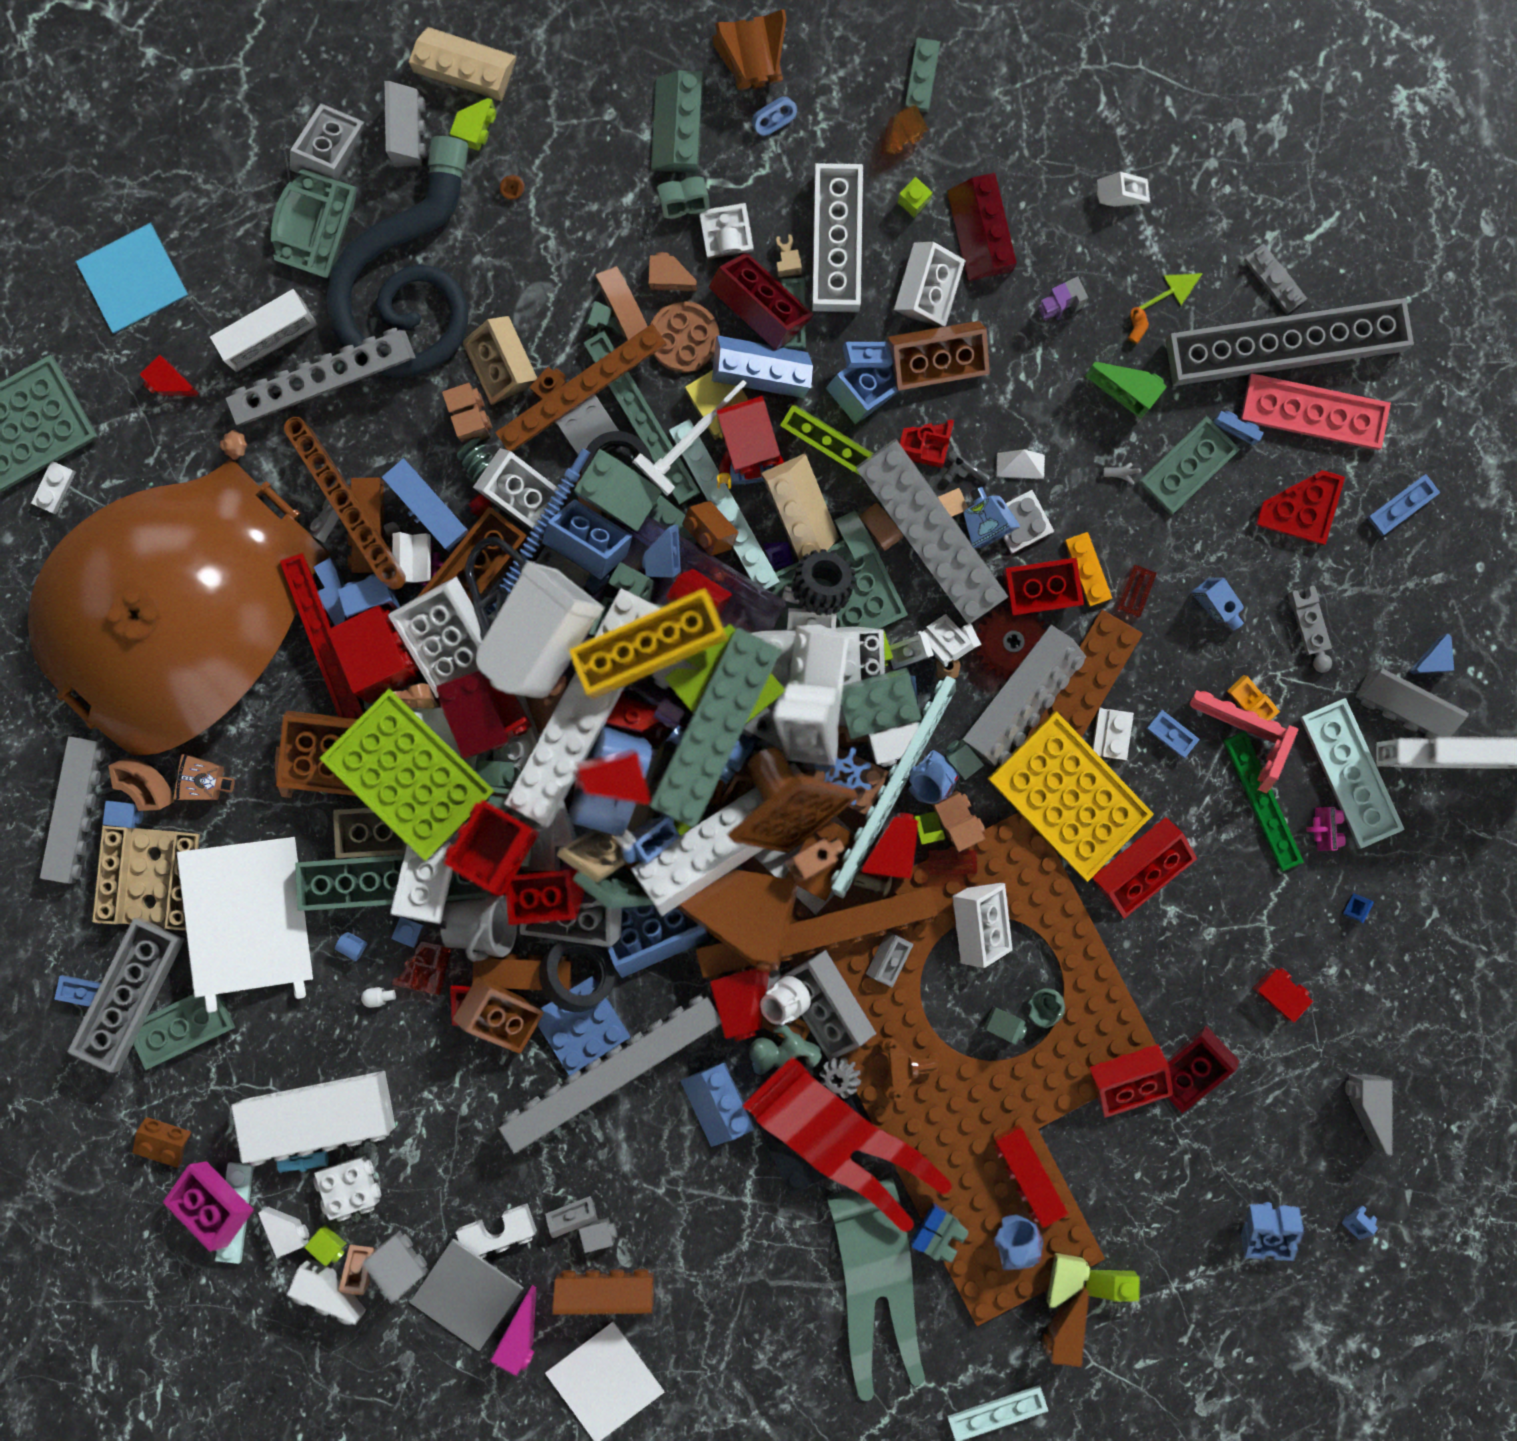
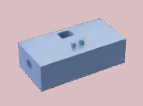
(426, 505)

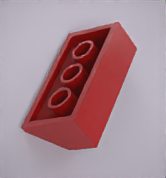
(1145, 867)

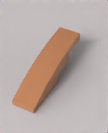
(622, 302)

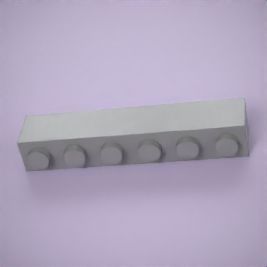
(72, 810)

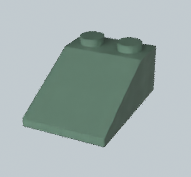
(617, 490)

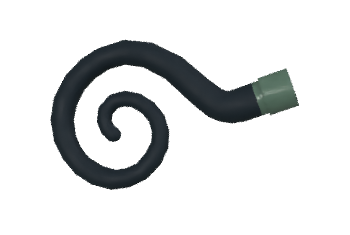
(446, 168)

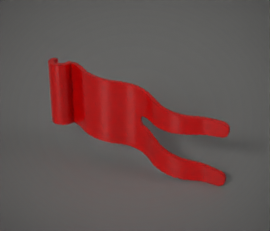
(828, 1132)

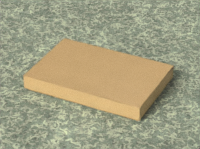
(594, 854)

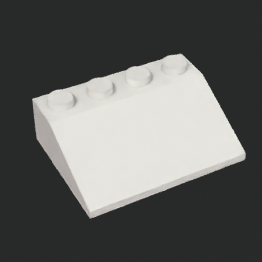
(440, 633)

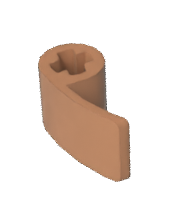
(881, 526)

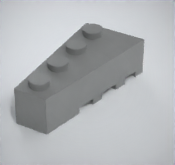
(593, 925)

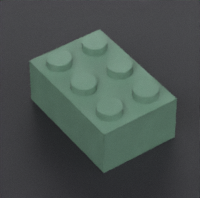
(879, 703)

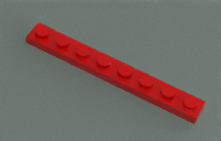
(316, 625)

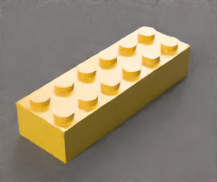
(648, 644)

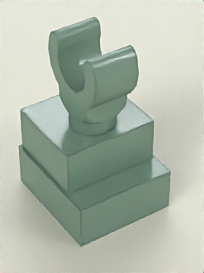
(600, 316)

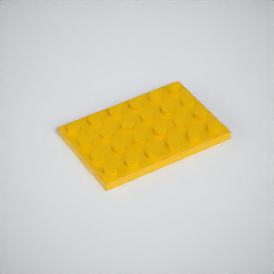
(1070, 796)

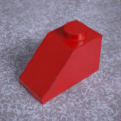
(166, 380)

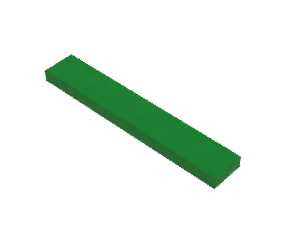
(1264, 805)

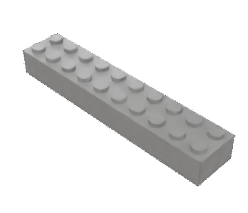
(1289, 342)
(611, 1073)

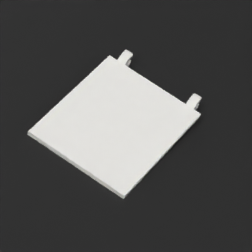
(244, 918)

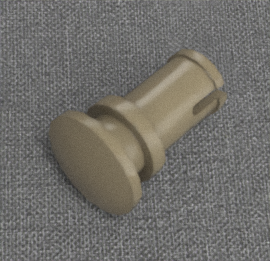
(874, 883)

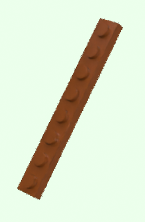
(581, 388)

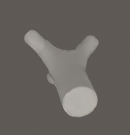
(1122, 472)

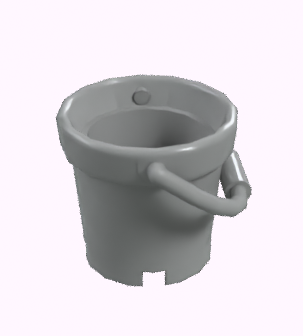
(479, 926)

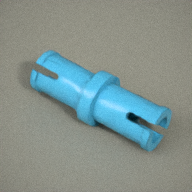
(304, 1162)

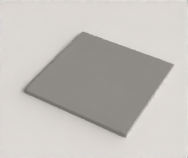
(466, 1294)

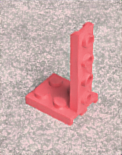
(1252, 723)

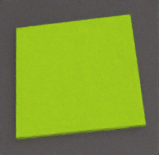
(691, 683)

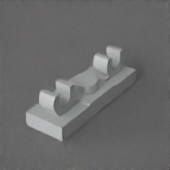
(1275, 279)

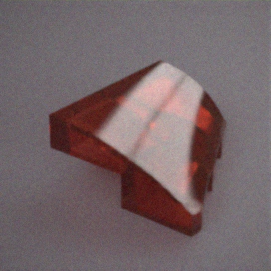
(425, 969)

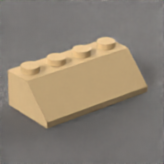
(462, 63)
(800, 506)

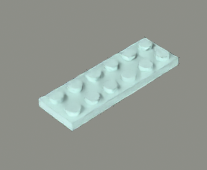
(1352, 773)

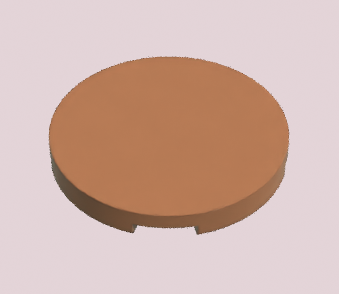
(689, 336)

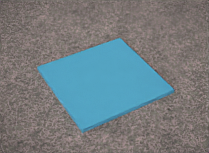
(132, 278)

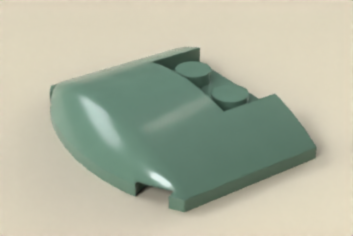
(311, 222)

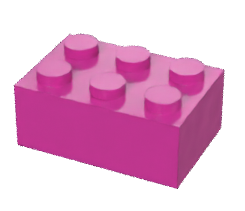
(208, 1206)

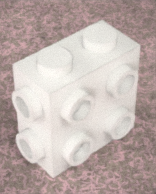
(347, 1188)

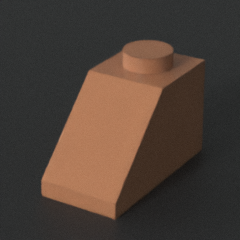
(669, 274)

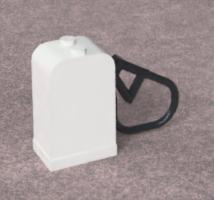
(531, 627)

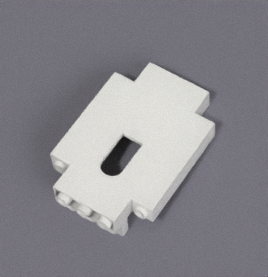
(1448, 753)

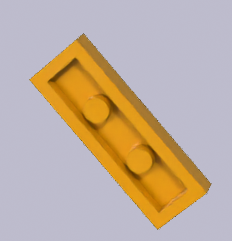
(1091, 575)

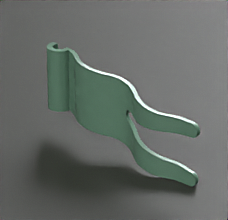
(875, 1266)

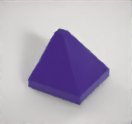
(778, 554)

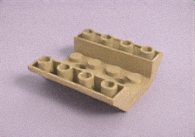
(130, 875)

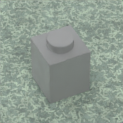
(598, 1235)

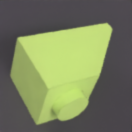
(1066, 1278)

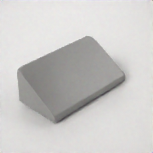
(889, 959)

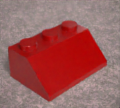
(1043, 586)
(543, 897)
(1131, 1080)

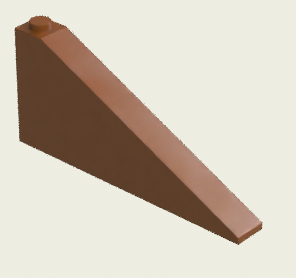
(744, 913)

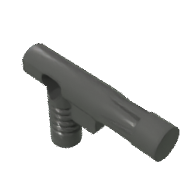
(963, 469)

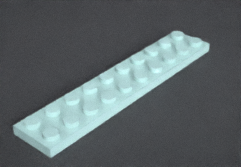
(889, 794)

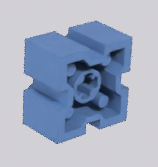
(1272, 1232)

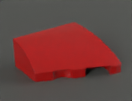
(927, 443)

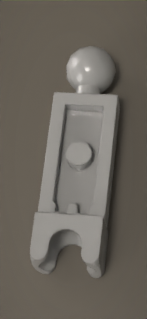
(1312, 627)

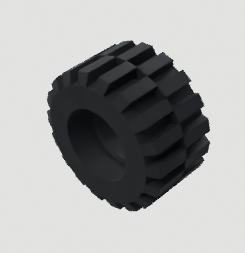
(828, 567)

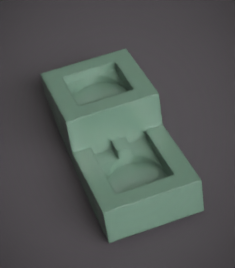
(855, 535)

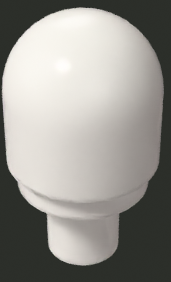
(377, 997)

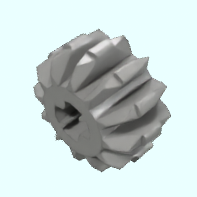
(841, 1069)

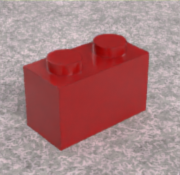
(1283, 993)

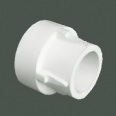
(785, 1000)

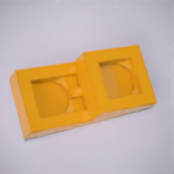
(1251, 699)

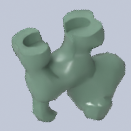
(766, 1054)

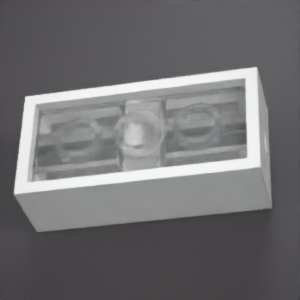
(263, 330)

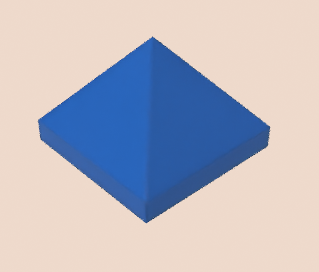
(1358, 908)

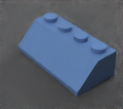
(762, 367)

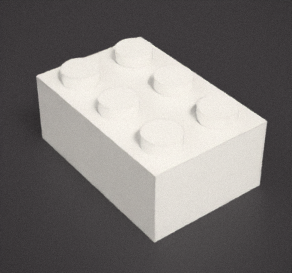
(516, 488)

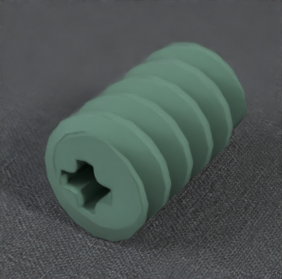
(473, 458)

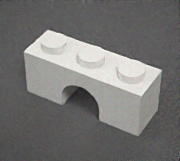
(518, 1227)

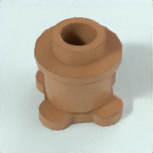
(942, 672)

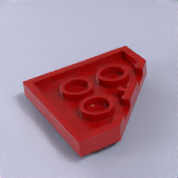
(1304, 508)

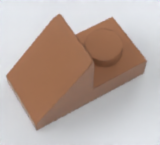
(355, 1275)

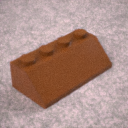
(939, 355)
(603, 1292)

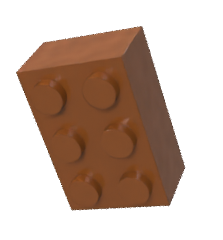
(498, 1015)

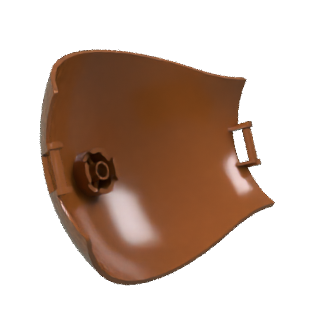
(208, 599)

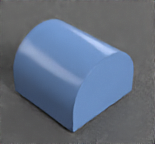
(350, 946)

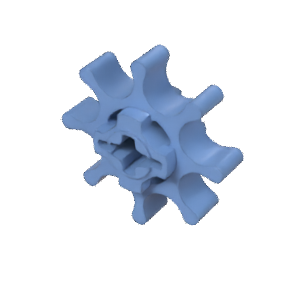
(855, 772)

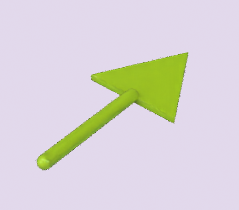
(1179, 285)

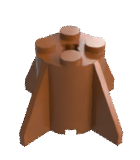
(752, 49)

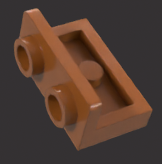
(161, 1142)

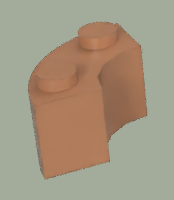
(141, 783)

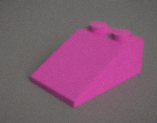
(515, 1348)

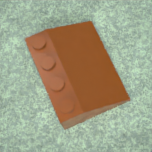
(302, 744)

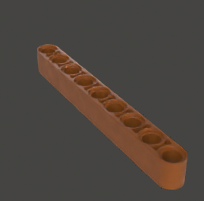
(351, 509)

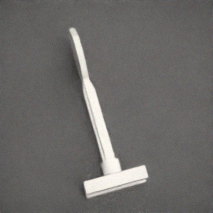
(656, 471)

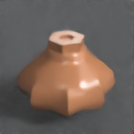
(233, 444)

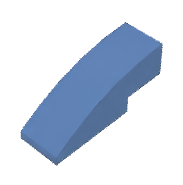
(332, 581)

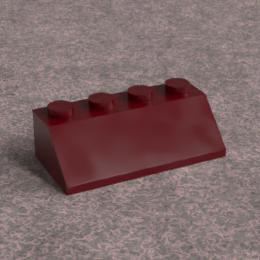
(982, 227)
(760, 300)

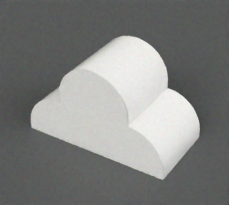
(809, 723)

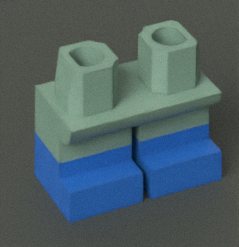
(936, 1244)

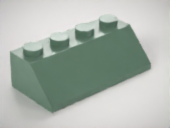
(677, 122)

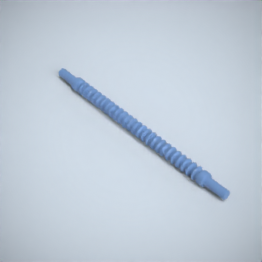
(571, 475)

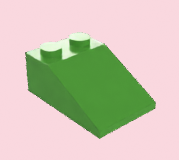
(1130, 387)

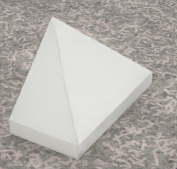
(1020, 464)

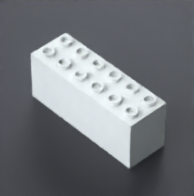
(313, 1118)

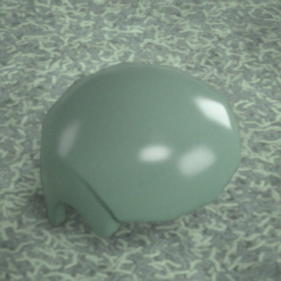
(1046, 1007)

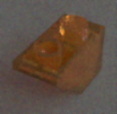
(903, 127)

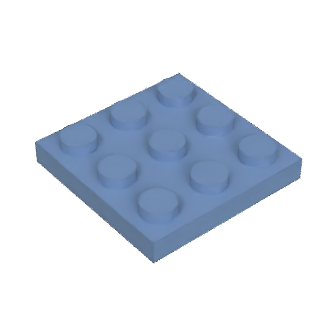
(582, 1035)

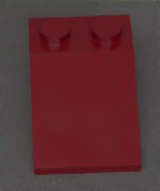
(472, 714)
(1199, 1068)

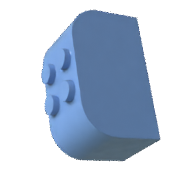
(602, 812)

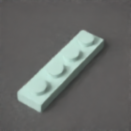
(240, 1179)
(997, 1413)

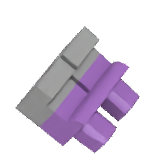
(1062, 297)

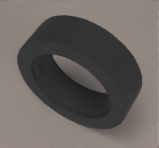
(617, 438)
(558, 993)

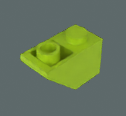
(473, 122)

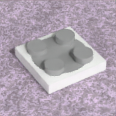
(1032, 522)

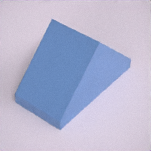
(1437, 658)

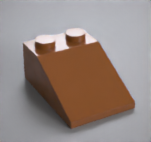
(1067, 1331)

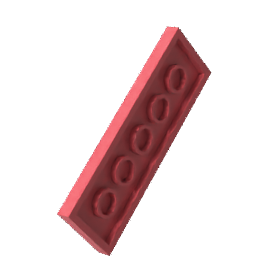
(1315, 411)

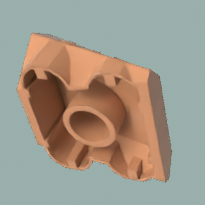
(419, 697)

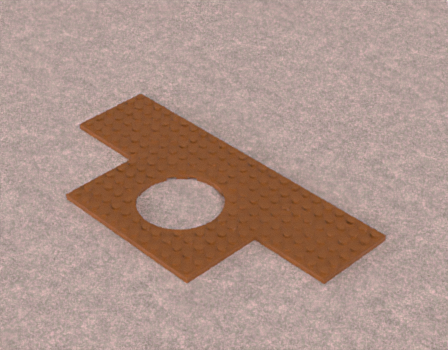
(972, 1100)

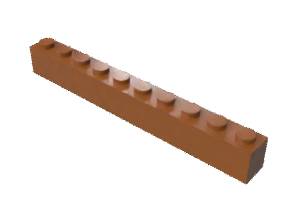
(831, 929)

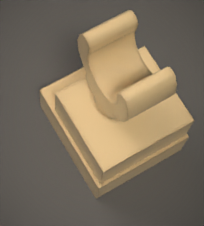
(790, 261)

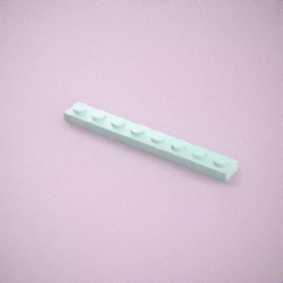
(706, 475)

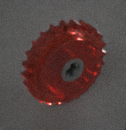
(1003, 627)

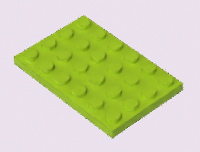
(406, 774)

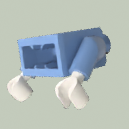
(648, 839)

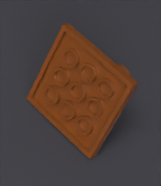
(791, 806)

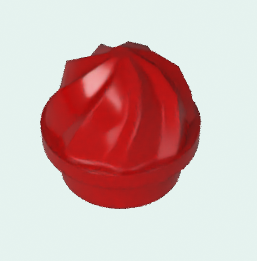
(479, 505)

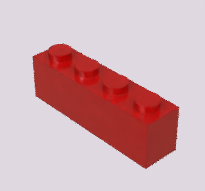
(1030, 1175)

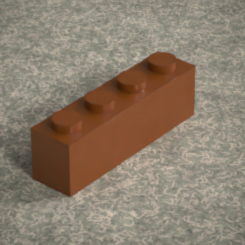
(371, 498)
(519, 973)

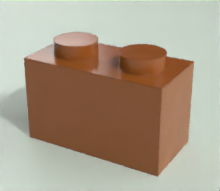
(710, 528)

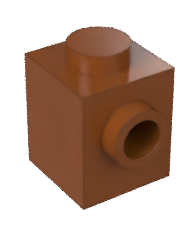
(547, 383)

